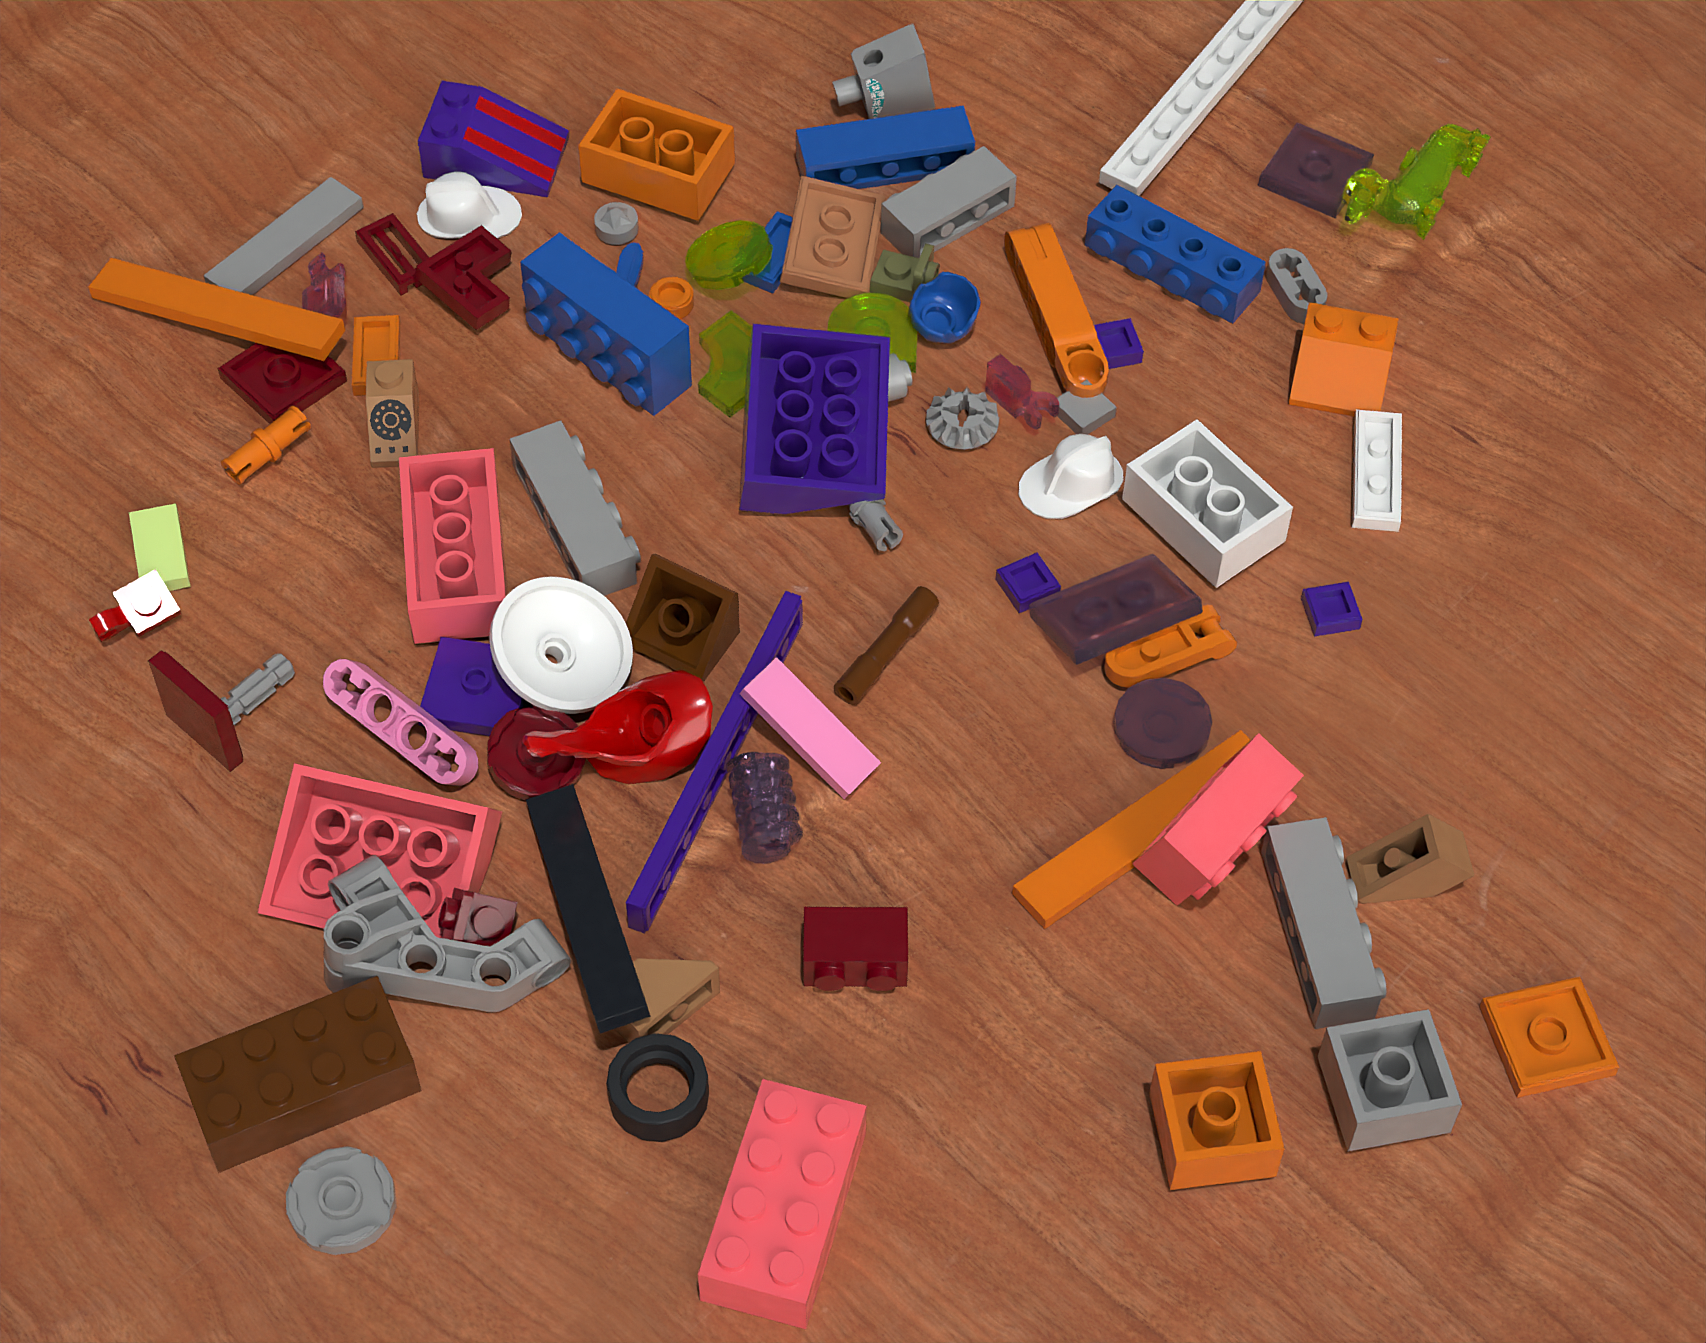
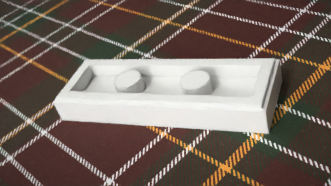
(1377, 470)

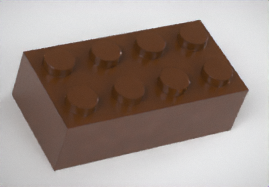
(298, 1073)

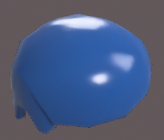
(944, 308)

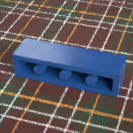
(884, 148)

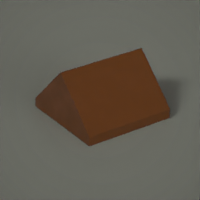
(682, 618)

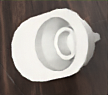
(460, 204)
(1071, 477)

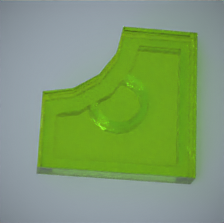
(728, 348)

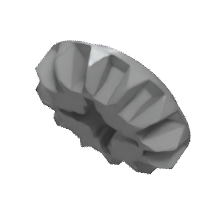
(977, 429)

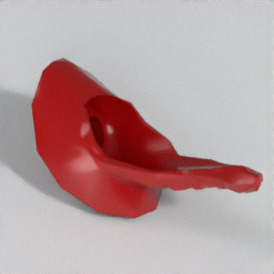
(639, 731)

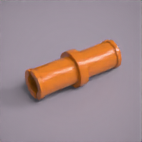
(265, 445)

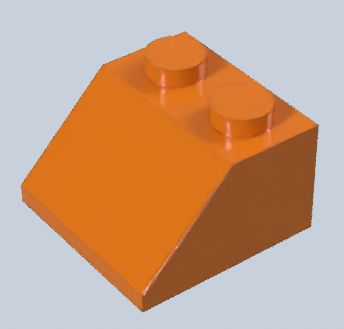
(1343, 360)

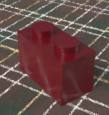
(855, 947)

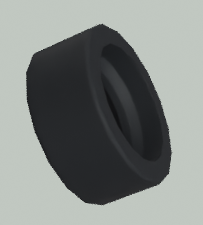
(649, 1051)

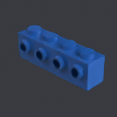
(1174, 254)

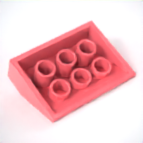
(342, 820)

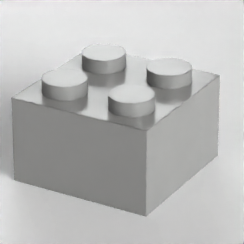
(1389, 1080)

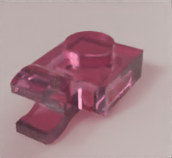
(326, 288)
(1012, 391)

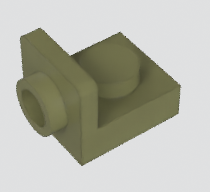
(902, 274)

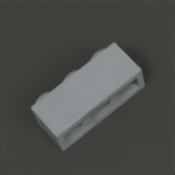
(948, 203)

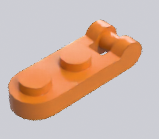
(1170, 649)

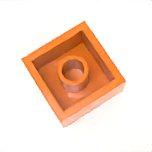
(1216, 1120)

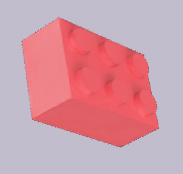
(1220, 822)

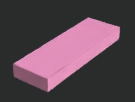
(810, 728)

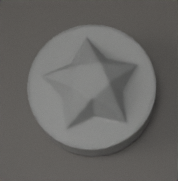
(616, 223)

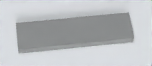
(286, 238)

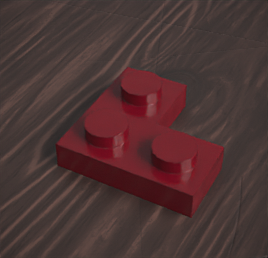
(461, 273)

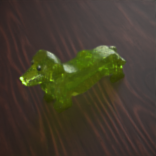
(1418, 192)

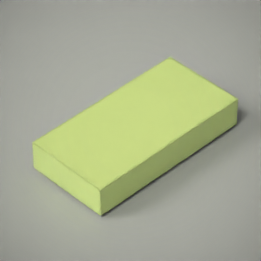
(160, 545)

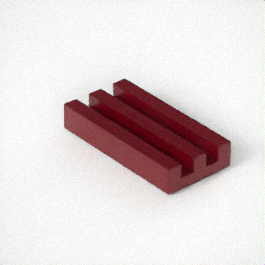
(397, 280)

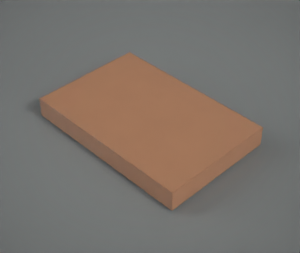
(832, 238)

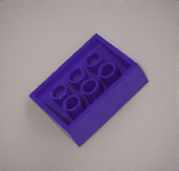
(814, 419)

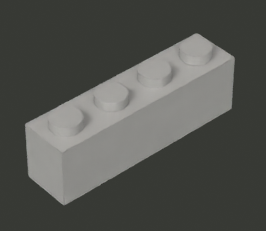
(573, 508)
(1322, 923)

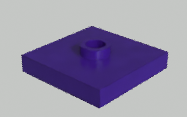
(467, 688)

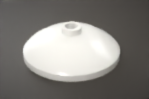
(573, 626)

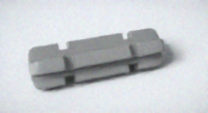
(258, 686)

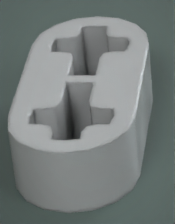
(1288, 288)

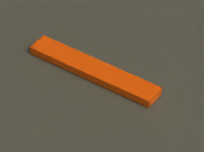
(217, 309)
(1117, 843)

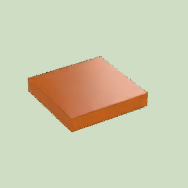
(1548, 1037)

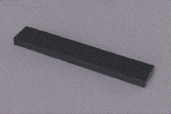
(587, 909)

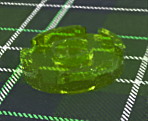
(728, 253)

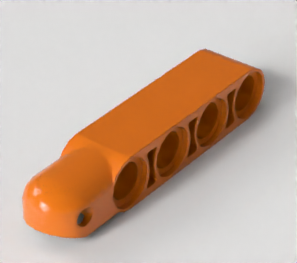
(1057, 309)

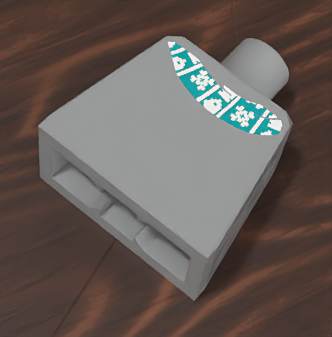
(888, 76)

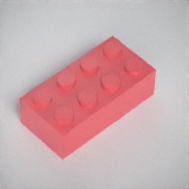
(452, 543)
(783, 1204)

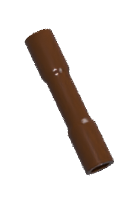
(869, 666)

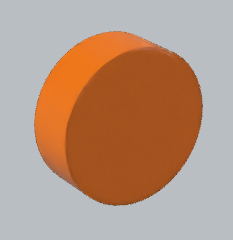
(674, 295)

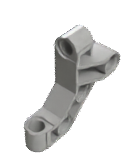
(384, 934)

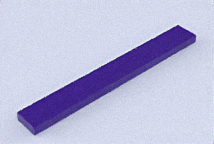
(709, 771)

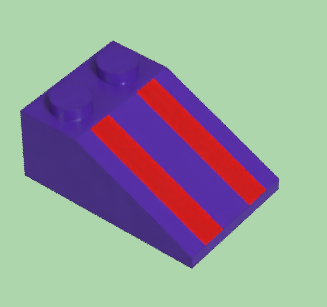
(490, 140)

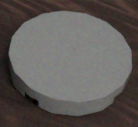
(341, 1201)

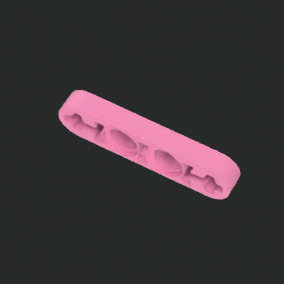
(398, 724)

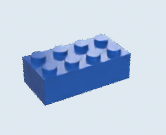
(606, 324)

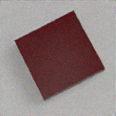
(278, 379)
(196, 710)

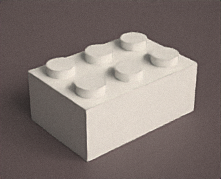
(1207, 503)

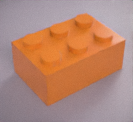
(657, 154)

